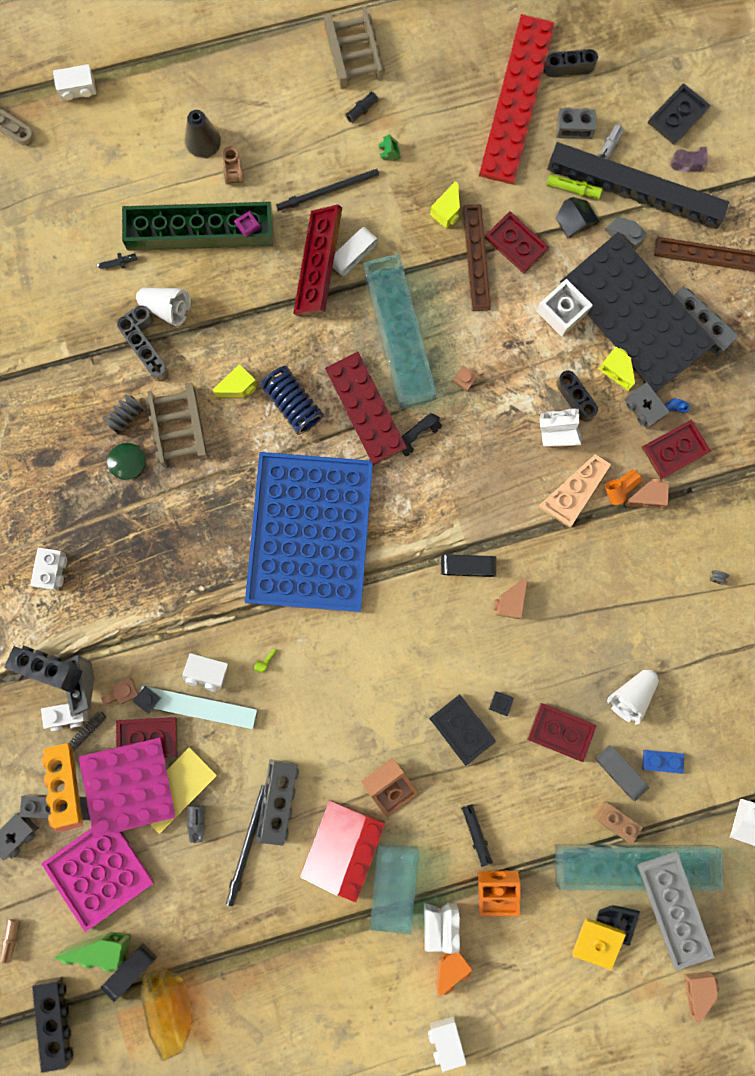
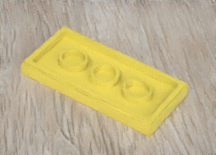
(187, 779)

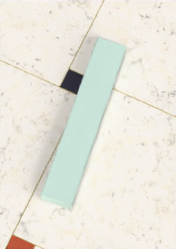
(205, 708)

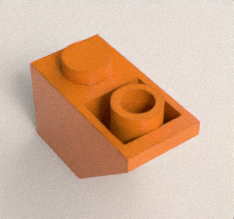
(450, 971)

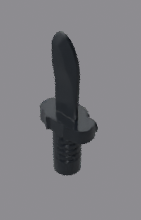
(119, 261)

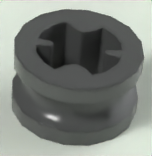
(719, 577)

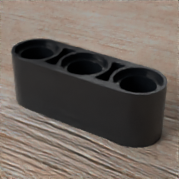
(577, 58)
(577, 387)
(468, 565)
(128, 972)

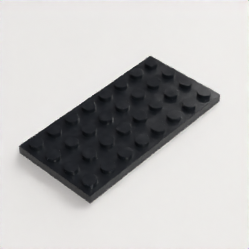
(639, 312)

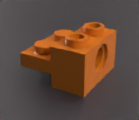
(499, 893)

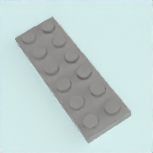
(675, 910)

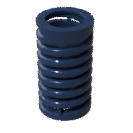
(292, 400)

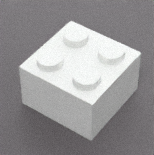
(564, 308)

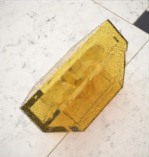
(166, 1011)

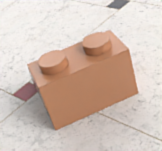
(389, 787)

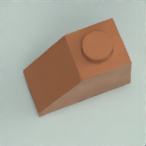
(651, 495)
(511, 602)
(701, 993)

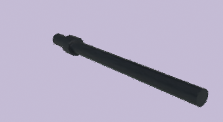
(295, 201)
(235, 883)

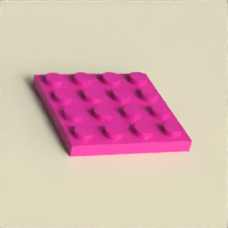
(126, 787)
(97, 876)

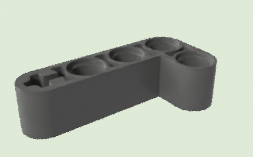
(144, 346)

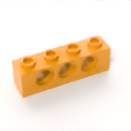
(72, 816)

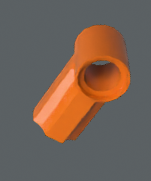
(620, 488)

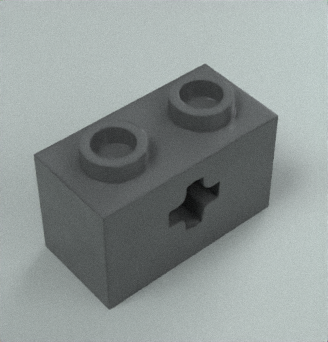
(646, 396)
(23, 828)

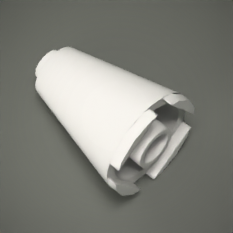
(166, 303)
(634, 697)

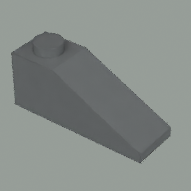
(81, 698)

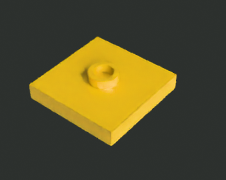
(598, 943)

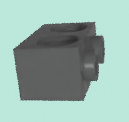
(576, 128)

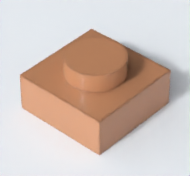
(464, 378)

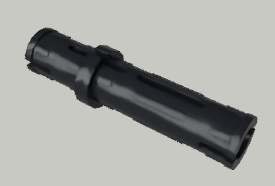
(480, 843)

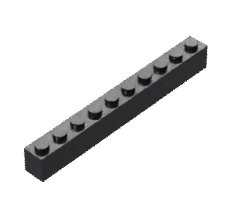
(638, 185)

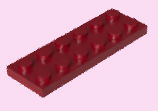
(318, 260)
(365, 408)

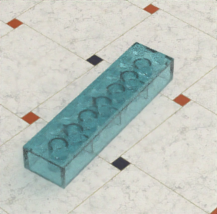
(399, 331)
(617, 869)

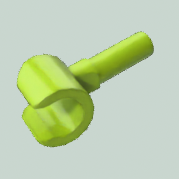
(262, 666)

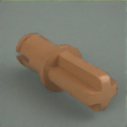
(9, 940)

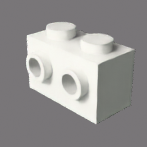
(74, 82)
(48, 569)
(204, 672)
(58, 716)
(447, 1043)

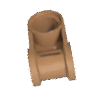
(232, 168)

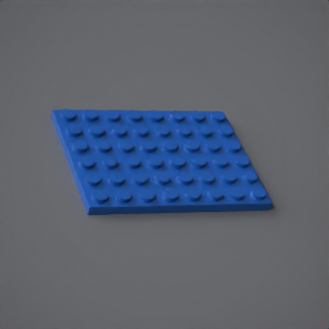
(309, 532)

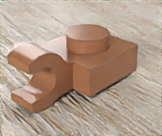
(122, 692)

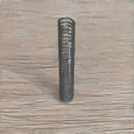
(78, 734)

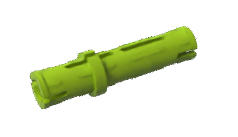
(574, 186)

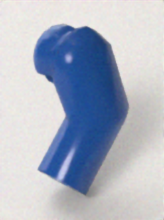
(677, 405)

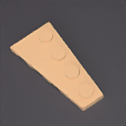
(574, 493)

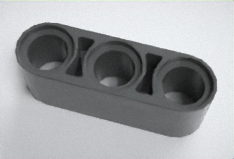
(622, 773)

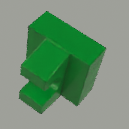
(391, 148)

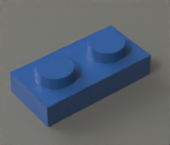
(663, 761)

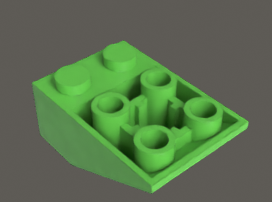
(101, 951)

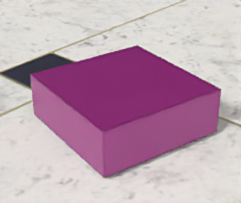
(247, 224)

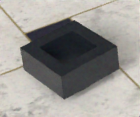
(147, 699)
(501, 703)

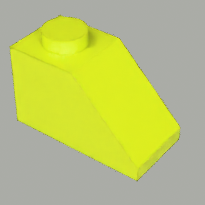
(447, 207)
(619, 368)
(236, 384)

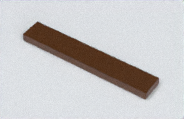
(705, 254)
(476, 257)

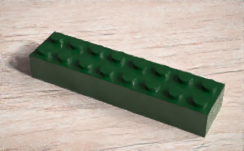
(194, 226)

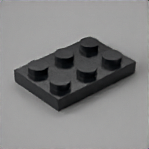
(678, 114)
(462, 730)

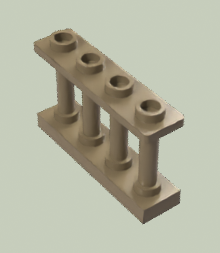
(340, 58)
(195, 430)

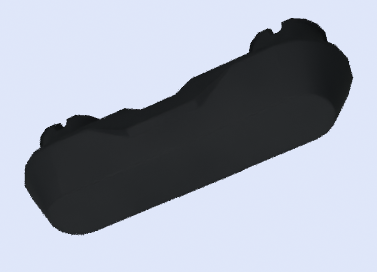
(430, 421)

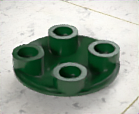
(126, 461)

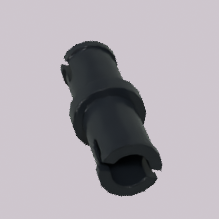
(361, 107)

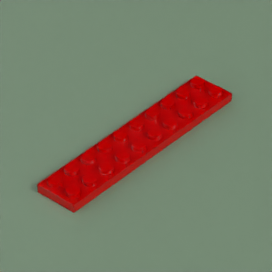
(516, 99)

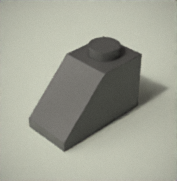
(629, 230)

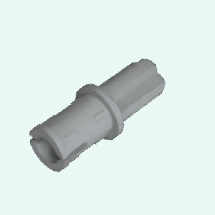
(611, 142)

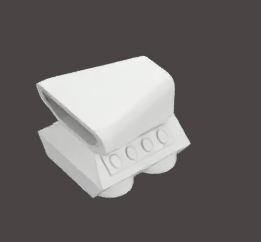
(560, 428)
(441, 928)

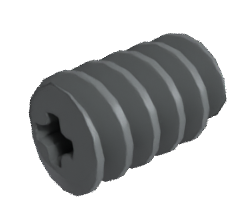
(123, 413)

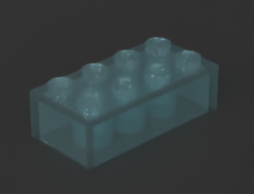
(394, 888)

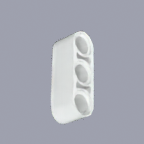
(354, 251)

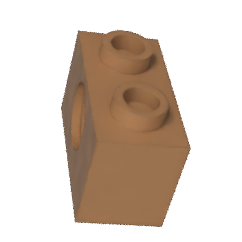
(618, 822)

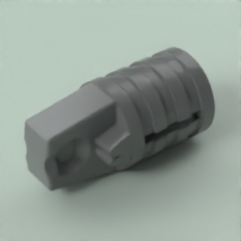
(196, 823)

